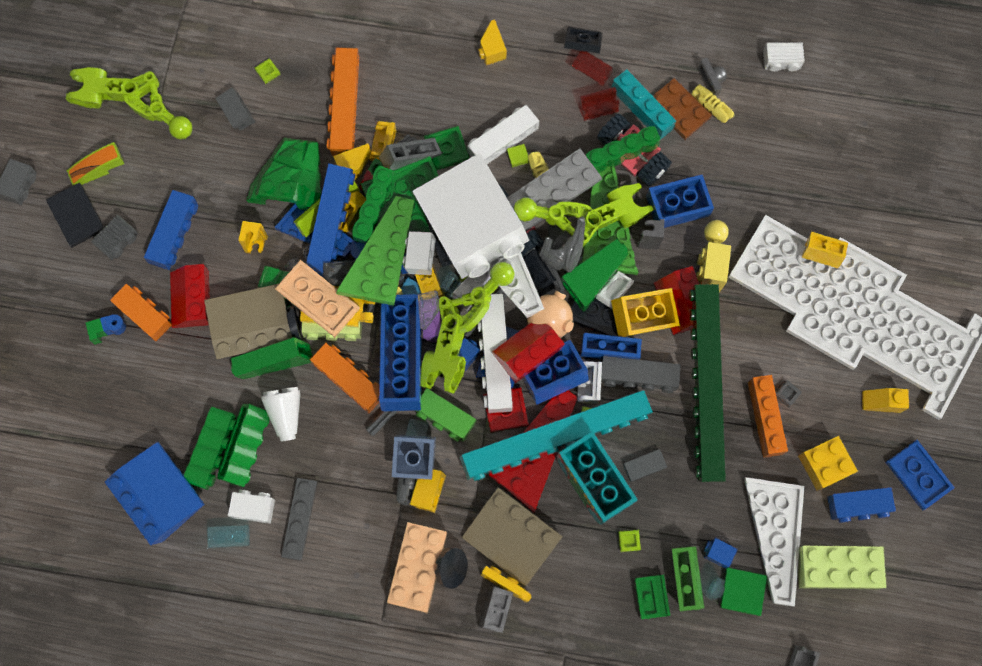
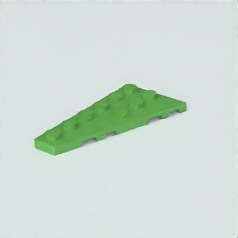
(614, 231)
(379, 265)

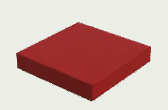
(509, 420)

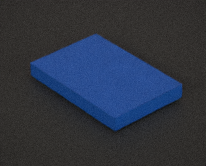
(919, 475)

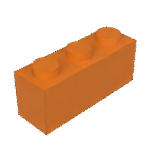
(141, 311)

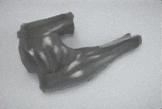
(566, 256)

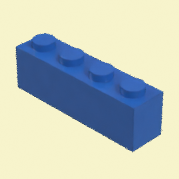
(171, 230)

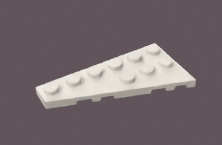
(522, 289)
(777, 523)

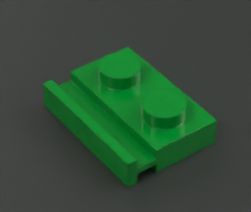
(652, 597)

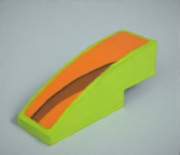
(95, 164)

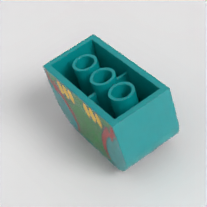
(595, 478)

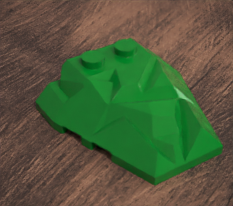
(289, 175)

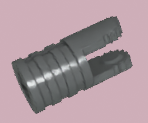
(405, 490)

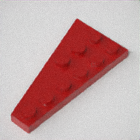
(529, 478)

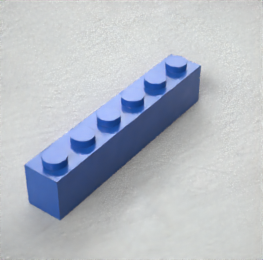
(330, 216)

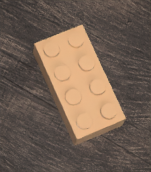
(416, 567)

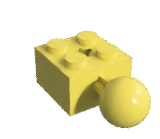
(715, 256)

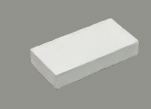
(614, 288)

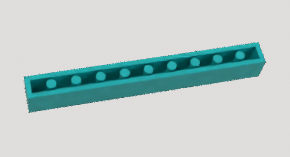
(554, 435)

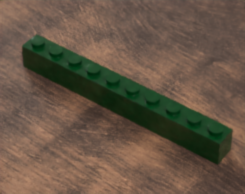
(708, 383)

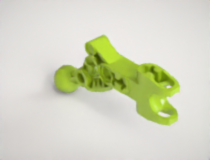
(99, 88)
(620, 208)
(446, 358)

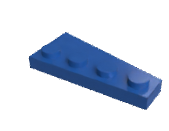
(287, 226)

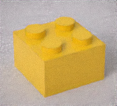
(827, 463)

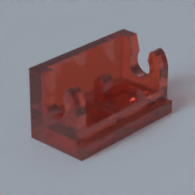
(592, 67)
(599, 103)

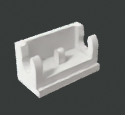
(590, 391)

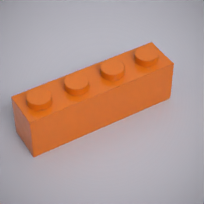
(346, 377)
(767, 416)

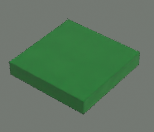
(451, 146)
(743, 591)

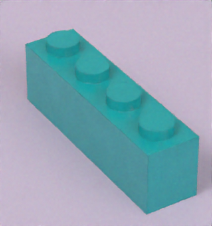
(643, 104)

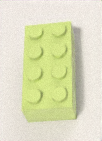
(841, 567)

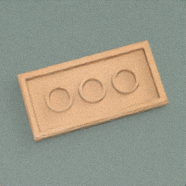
(317, 298)

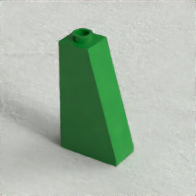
(594, 273)
(272, 358)

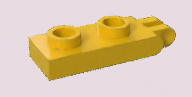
(509, 584)

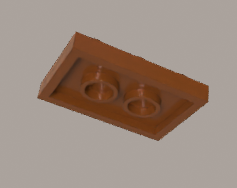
(683, 108)

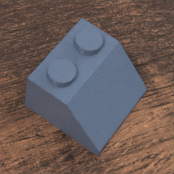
(413, 456)

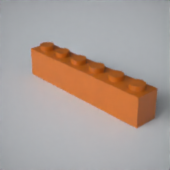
(344, 100)

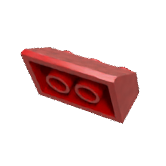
(680, 282)
(188, 291)
(528, 350)

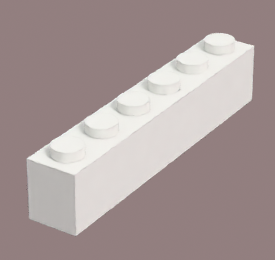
(497, 379)

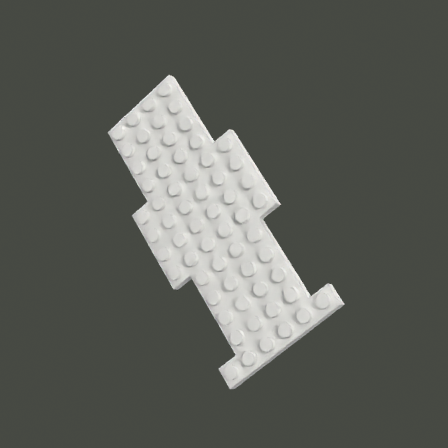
(859, 312)

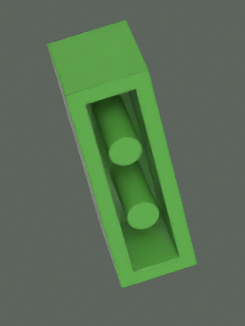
(445, 416)
(688, 578)

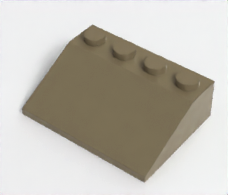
(247, 321)
(511, 537)

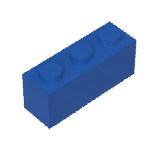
(598, 345)
(861, 504)

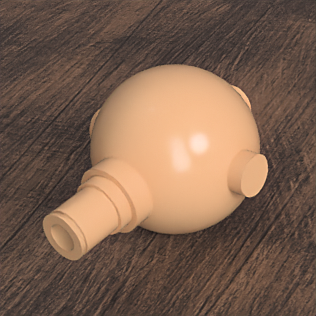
(556, 314)

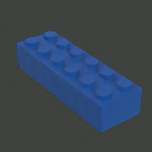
(400, 355)

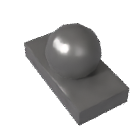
(712, 76)

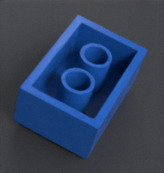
(680, 201)
(557, 374)

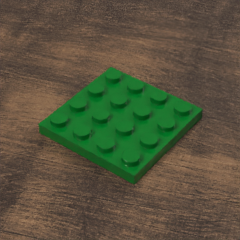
(404, 182)

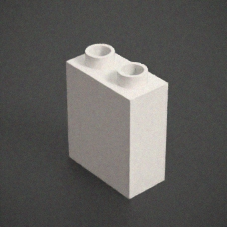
(472, 217)

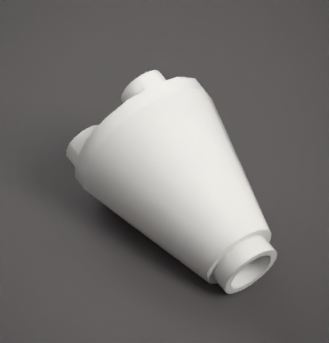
(283, 411)

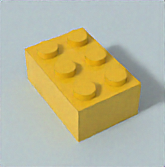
(645, 312)

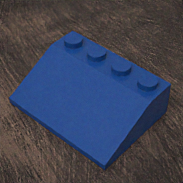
(154, 494)

